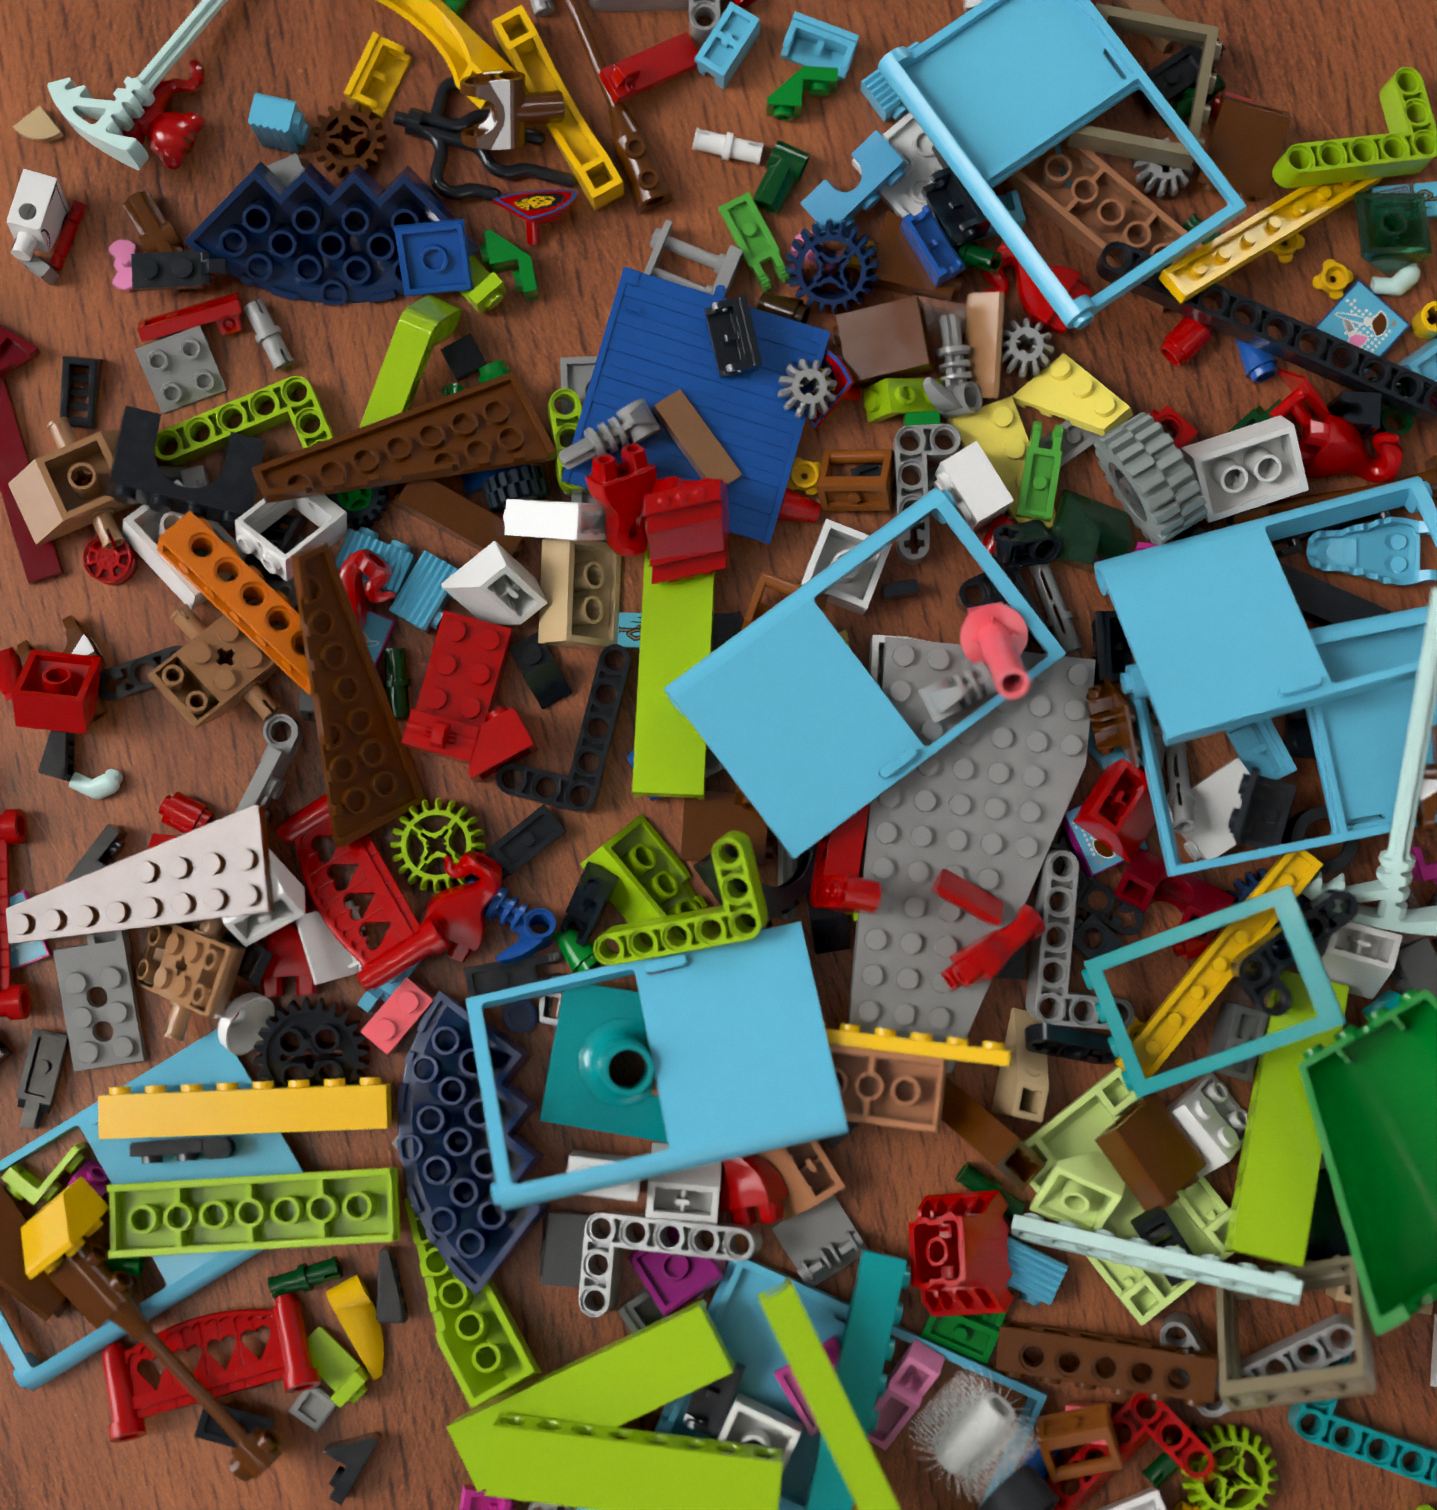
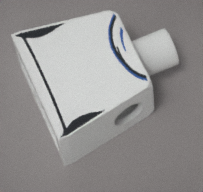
(36, 214)

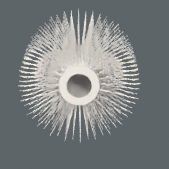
(974, 1433)

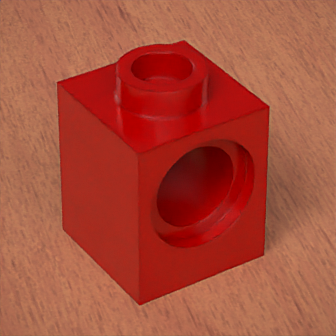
(1182, 430)

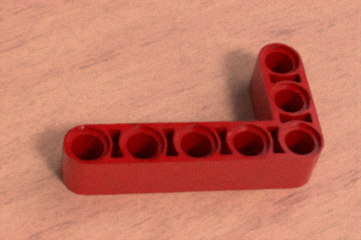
(837, 870)
(1142, 1431)

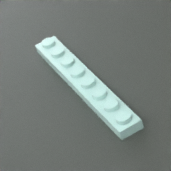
(1168, 1261)

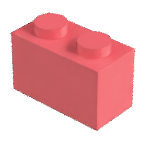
(398, 1015)

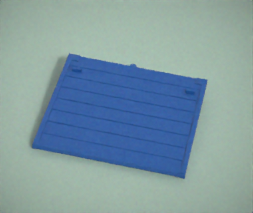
(663, 344)

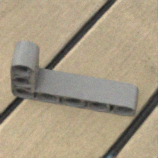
(1060, 953)
(655, 1240)
(1284, 1350)

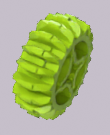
(428, 857)
(1233, 1458)

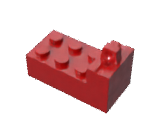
(458, 687)

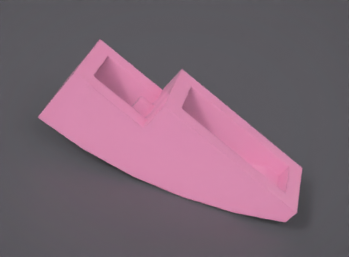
(904, 1391)

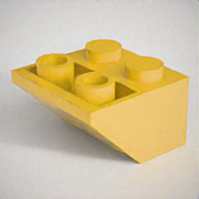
(60, 1226)

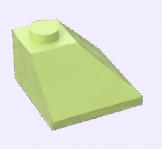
(1080, 1191)

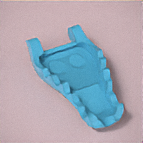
(1379, 551)

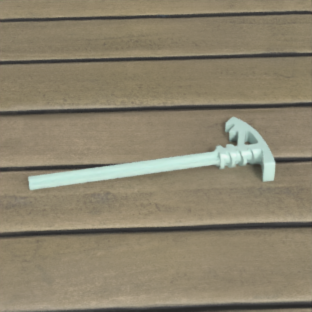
(118, 114)
(1397, 860)

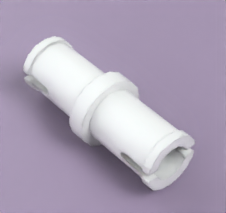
(727, 146)

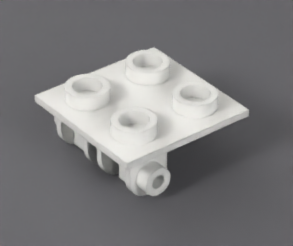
(324, 953)

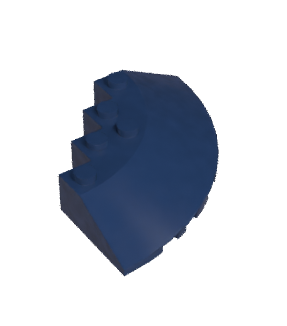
(318, 237)
(448, 1144)

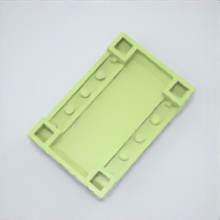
(1197, 1214)

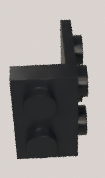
(1262, 812)

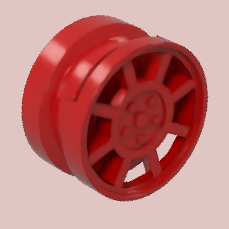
(109, 566)

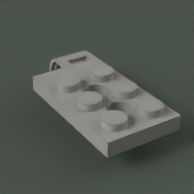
(275, 761)
(105, 965)

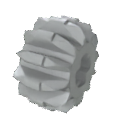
(1161, 181)
(1027, 336)
(808, 401)

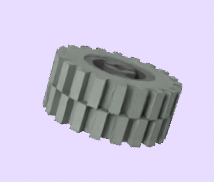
(1150, 478)

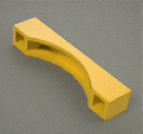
(453, 38)
(573, 136)

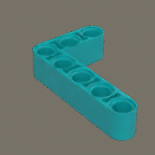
(1360, 1436)

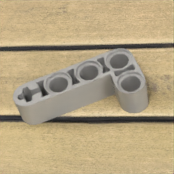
(696, 9)
(917, 462)

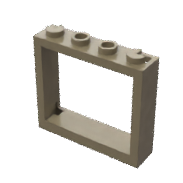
(1143, 147)
(1301, 1385)

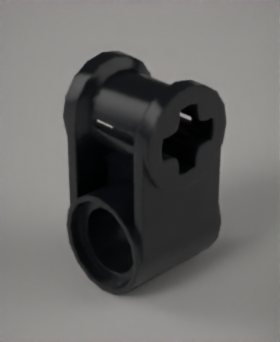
(1025, 544)

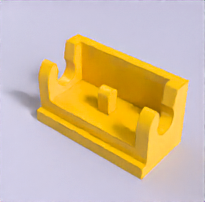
(377, 75)

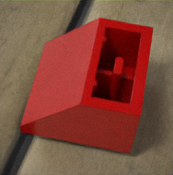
(1118, 809)

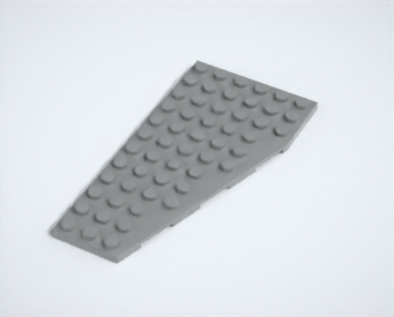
(973, 808)

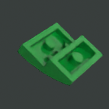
(966, 1334)

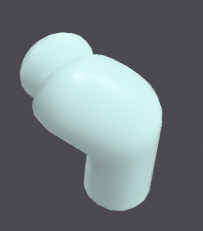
(1398, 284)
(98, 787)

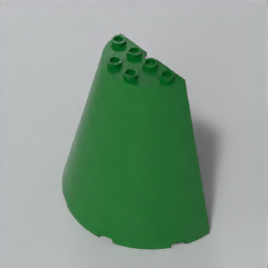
(1379, 1141)

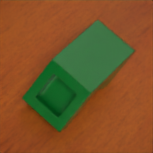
(787, 99)
(505, 257)

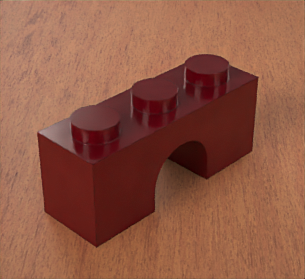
(1147, 882)

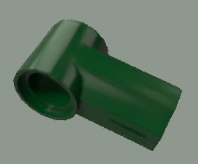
(783, 170)

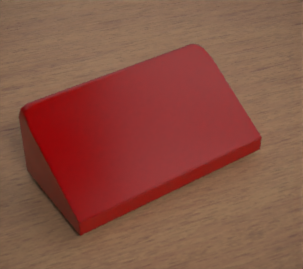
(968, 897)

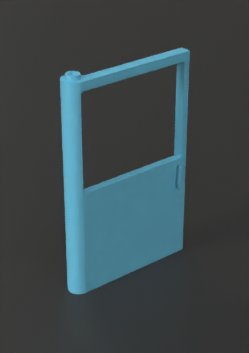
(1015, 85)
(1221, 623)
(803, 715)
(1354, 738)
(731, 1052)
(184, 1274)
(753, 1343)

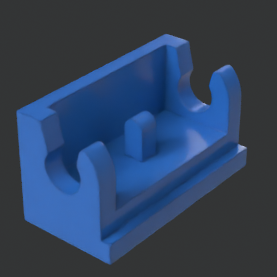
(931, 246)

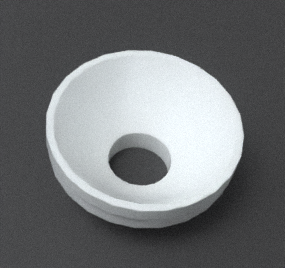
(242, 1033)

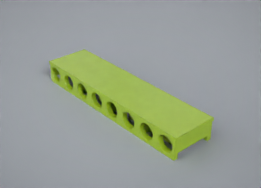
(673, 638)
(1280, 1142)
(254, 1212)
(607, 1384)
(826, 1398)
(628, 1473)

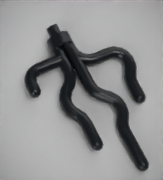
(440, 132)

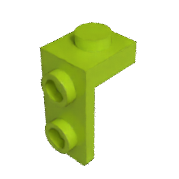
(487, 289)
(895, 397)
(26, 1186)
(337, 1367)

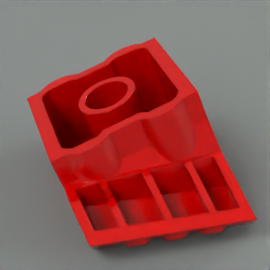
(687, 528)
(961, 1253)

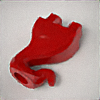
(1029, 296)
(1340, 449)
(622, 494)
(379, 573)
(462, 907)
(989, 953)
(287, 960)
(752, 1183)

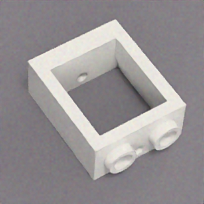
(319, 509)
(554, 519)

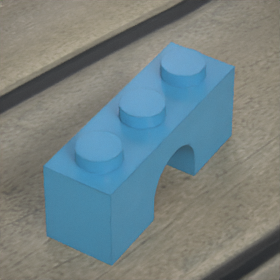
(880, 166)

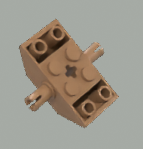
(52, 489)
(204, 688)
(190, 970)

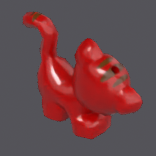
(170, 132)

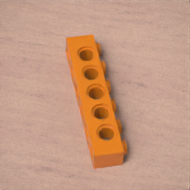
(228, 596)

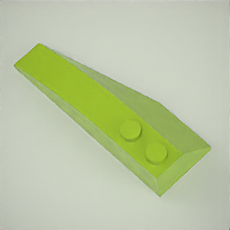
(651, 877)
(472, 1329)

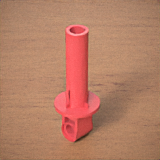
(997, 638)

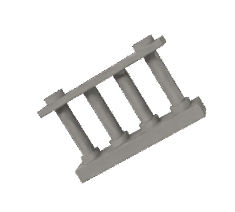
(724, 265)

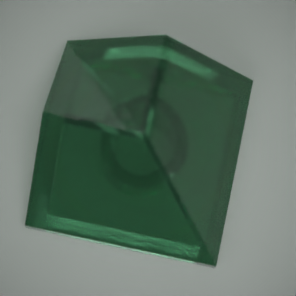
(1392, 229)
(1089, 531)

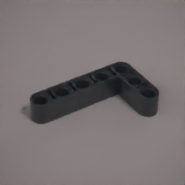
(585, 745)

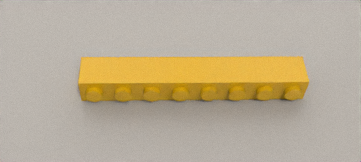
(244, 1109)

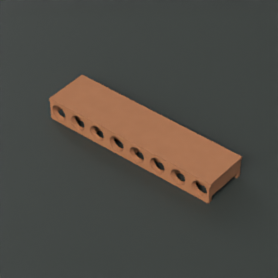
(1095, 207)
(888, 1087)

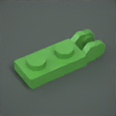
(753, 237)
(1040, 476)

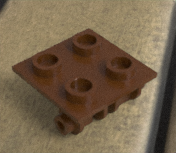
(1112, 721)

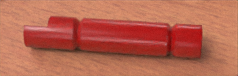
(67, 235)

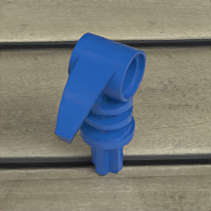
(521, 922)

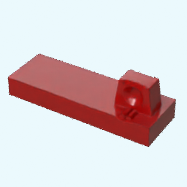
(649, 68)
(222, 310)

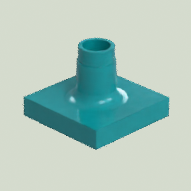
(578, 1092)

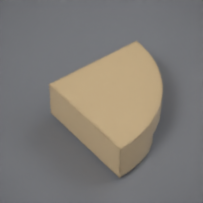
(38, 127)

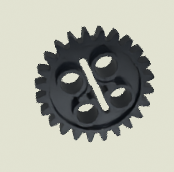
(307, 1023)

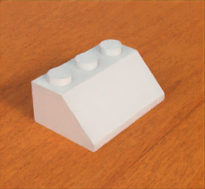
(1247, 467)
(142, 532)

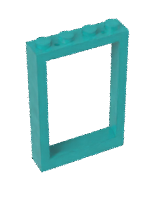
(1306, 957)

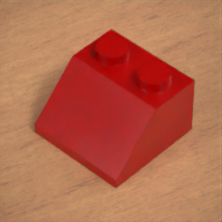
(57, 691)
(500, 742)

